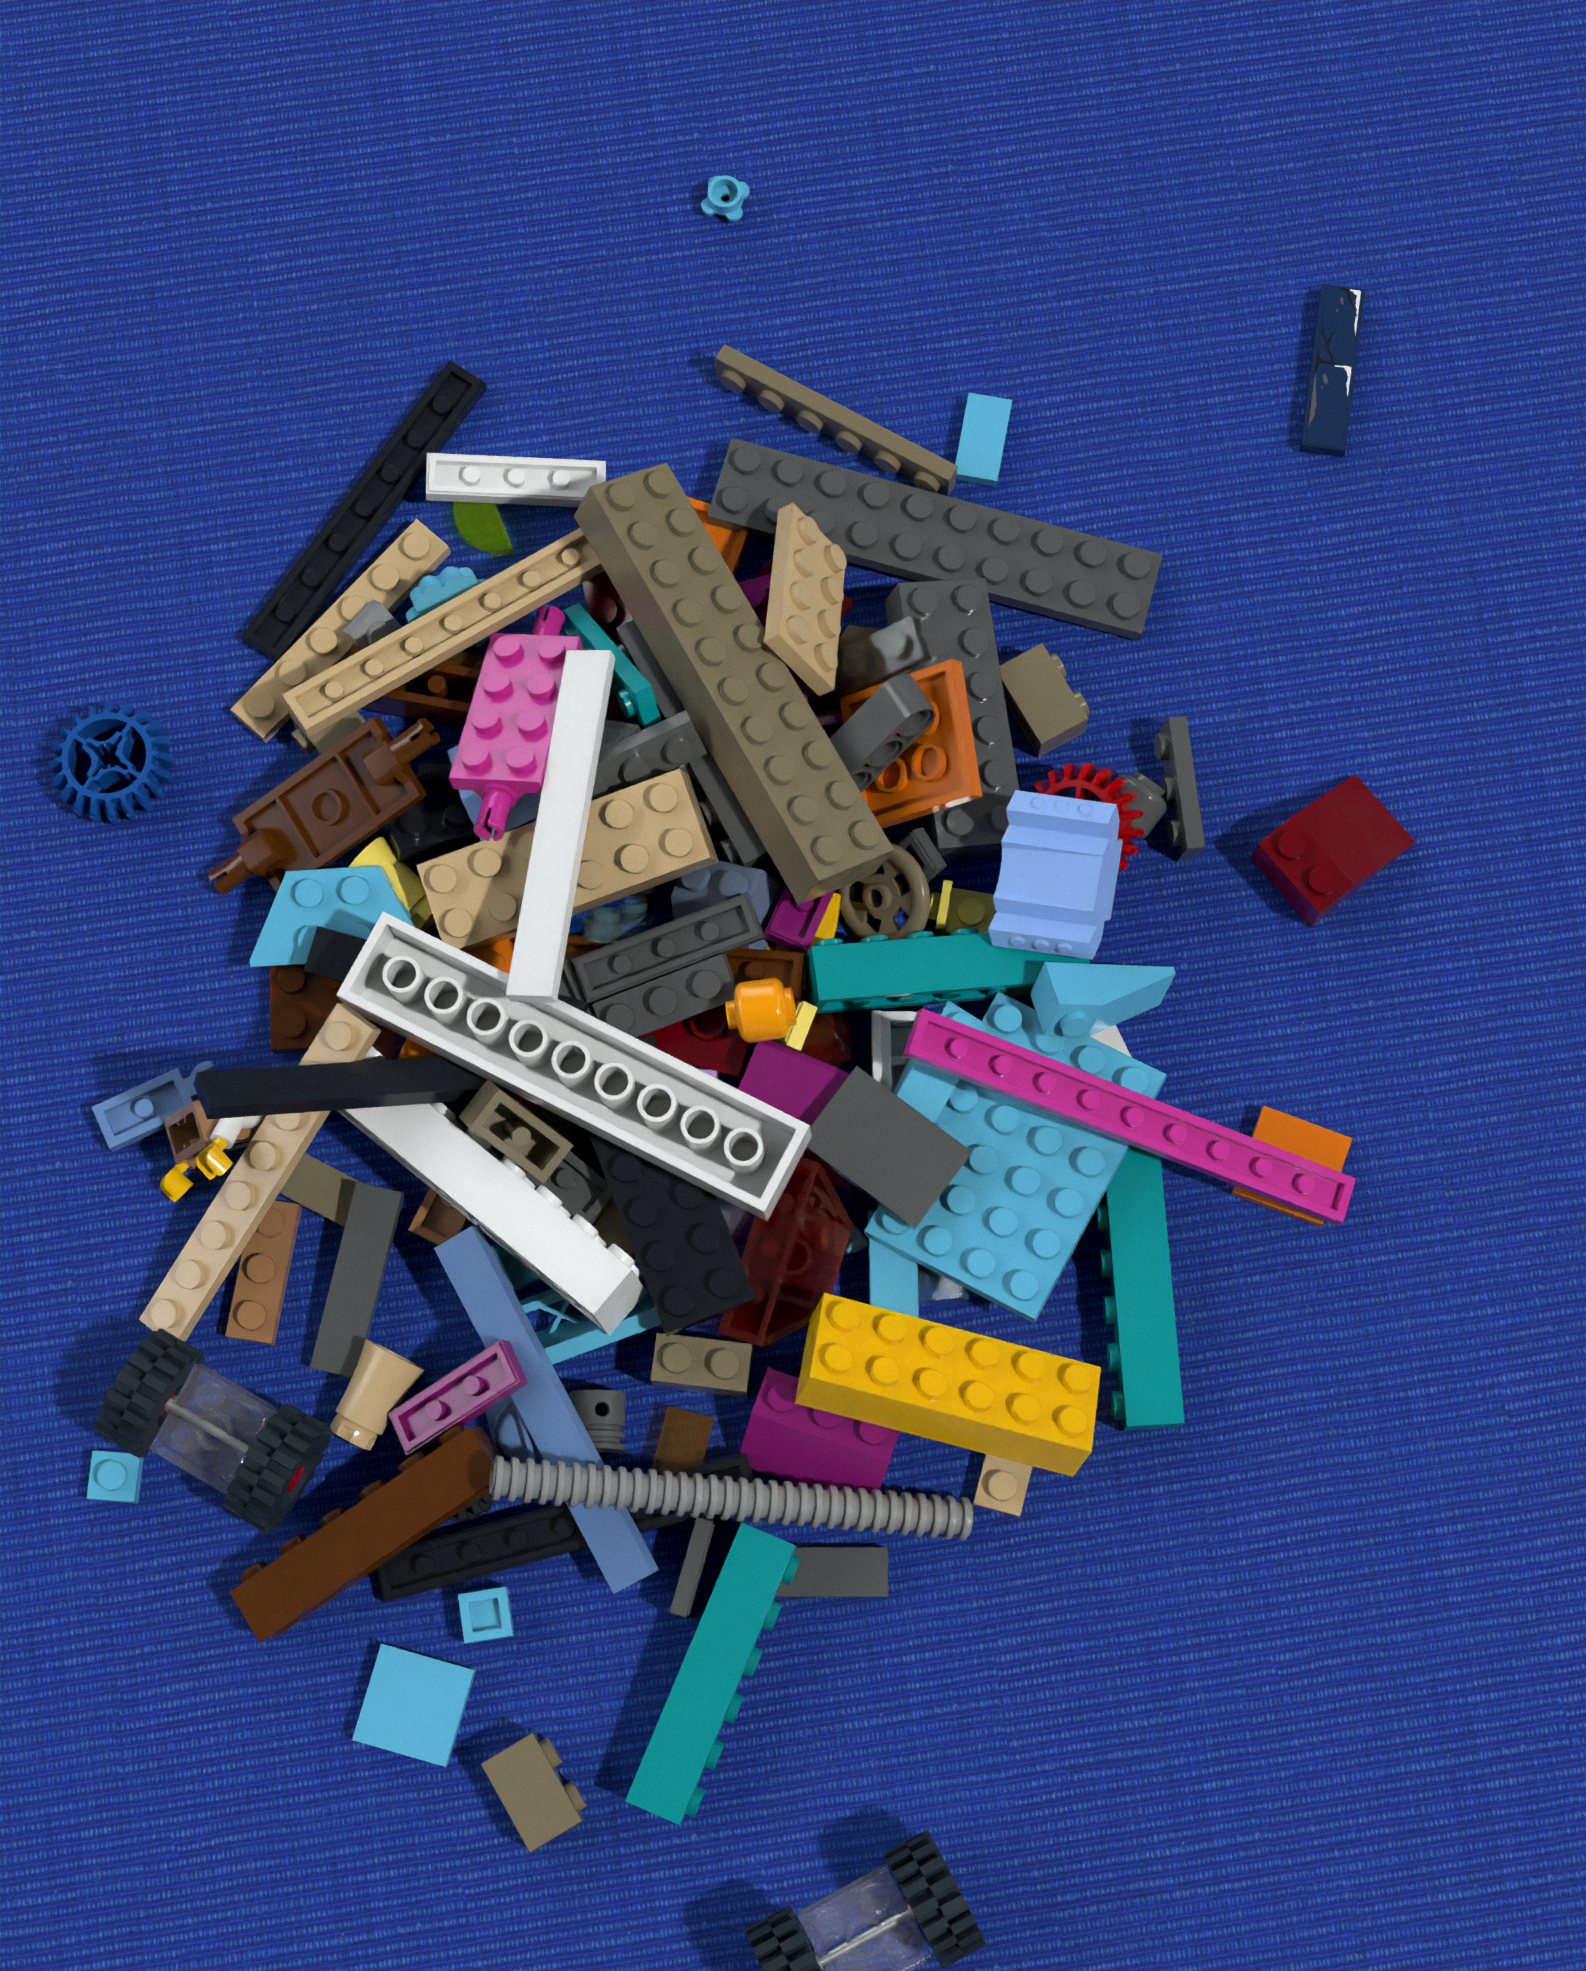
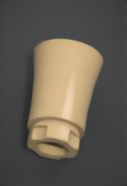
(373, 1392)

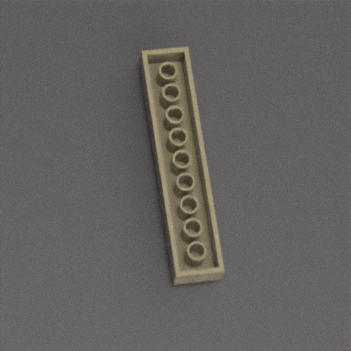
(732, 683)

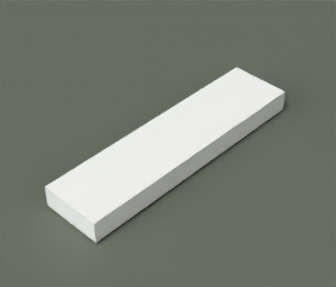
(511, 479)

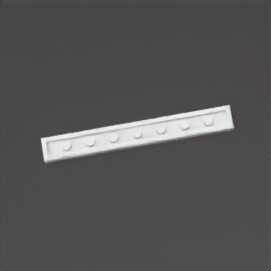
(560, 827)

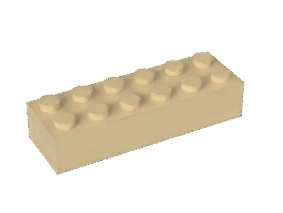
(629, 846)

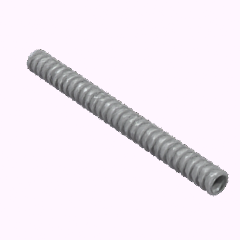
(731, 1498)

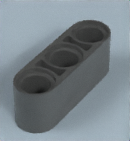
(883, 728)

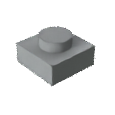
(371, 625)

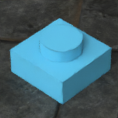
(115, 1477)
(486, 1615)

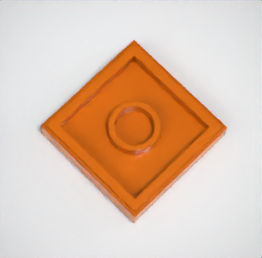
(1301, 1139)

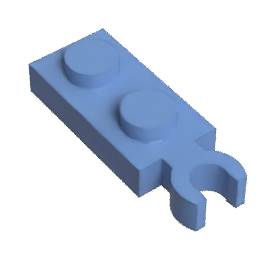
(143, 1108)

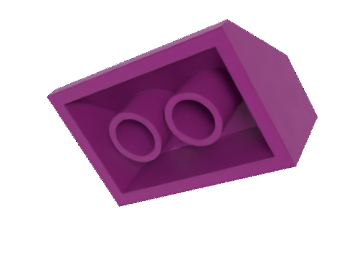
(794, 1086)
(812, 1444)

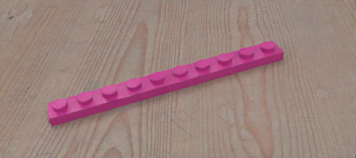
(1128, 1116)

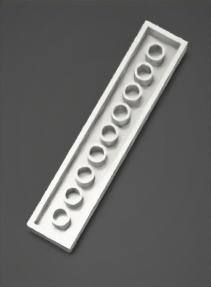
(576, 1067)

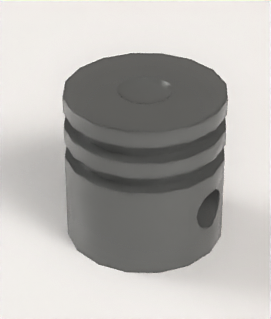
(606, 1428)

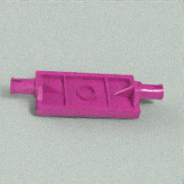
(512, 719)

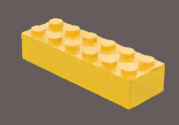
(949, 1385)

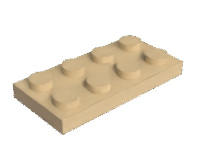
(805, 599)

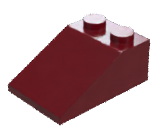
(1331, 849)

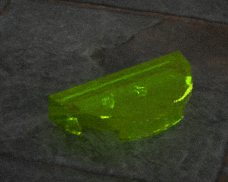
(482, 527)

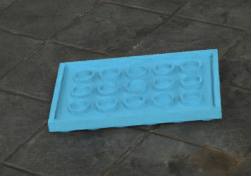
(1030, 1177)

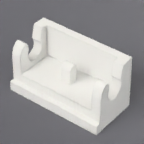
(888, 1042)

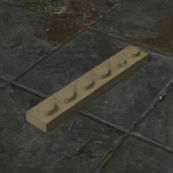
(823, 415)

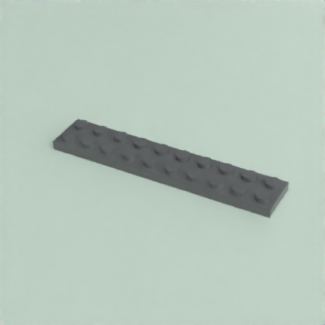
(941, 538)

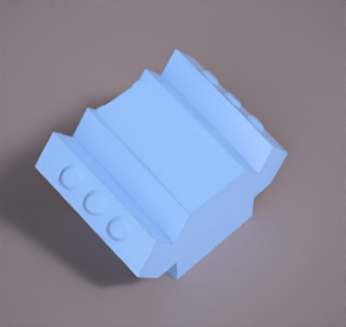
(1056, 875)

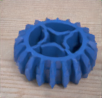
(127, 731)

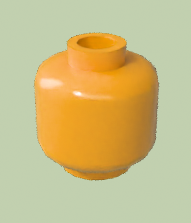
(761, 1010)

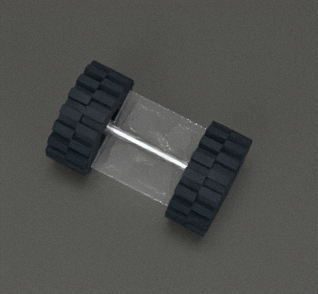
(213, 1430)
(871, 1924)

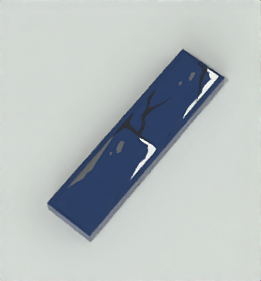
(1332, 370)

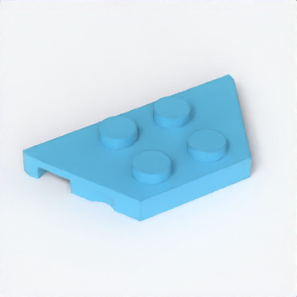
(331, 898)

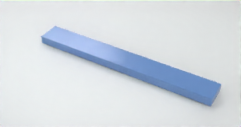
(543, 1400)

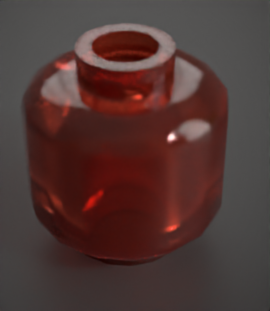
(830, 1039)

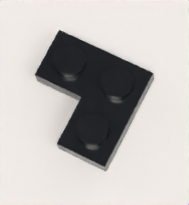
(430, 830)

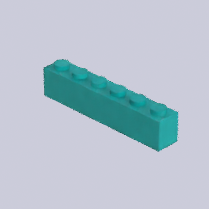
(919, 970)
(1140, 1296)
(711, 1674)

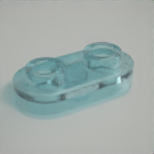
(618, 922)

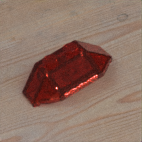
(791, 1258)

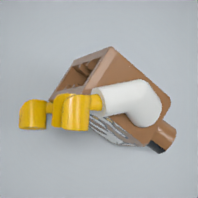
(202, 1144)

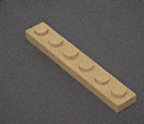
(324, 644)

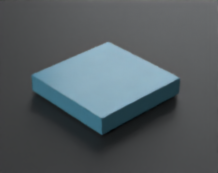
(414, 1705)

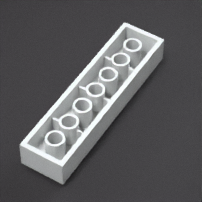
(506, 1206)

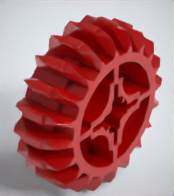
(1089, 783)

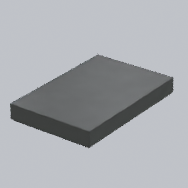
(886, 1147)

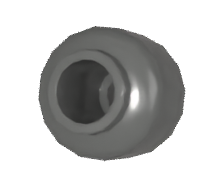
(1148, 800)

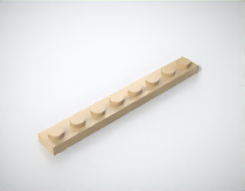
(442, 633)
(251, 1188)

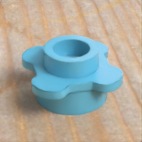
(725, 186)

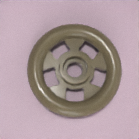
(915, 902)

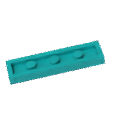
(628, 684)

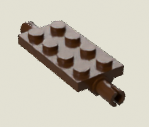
(328, 805)

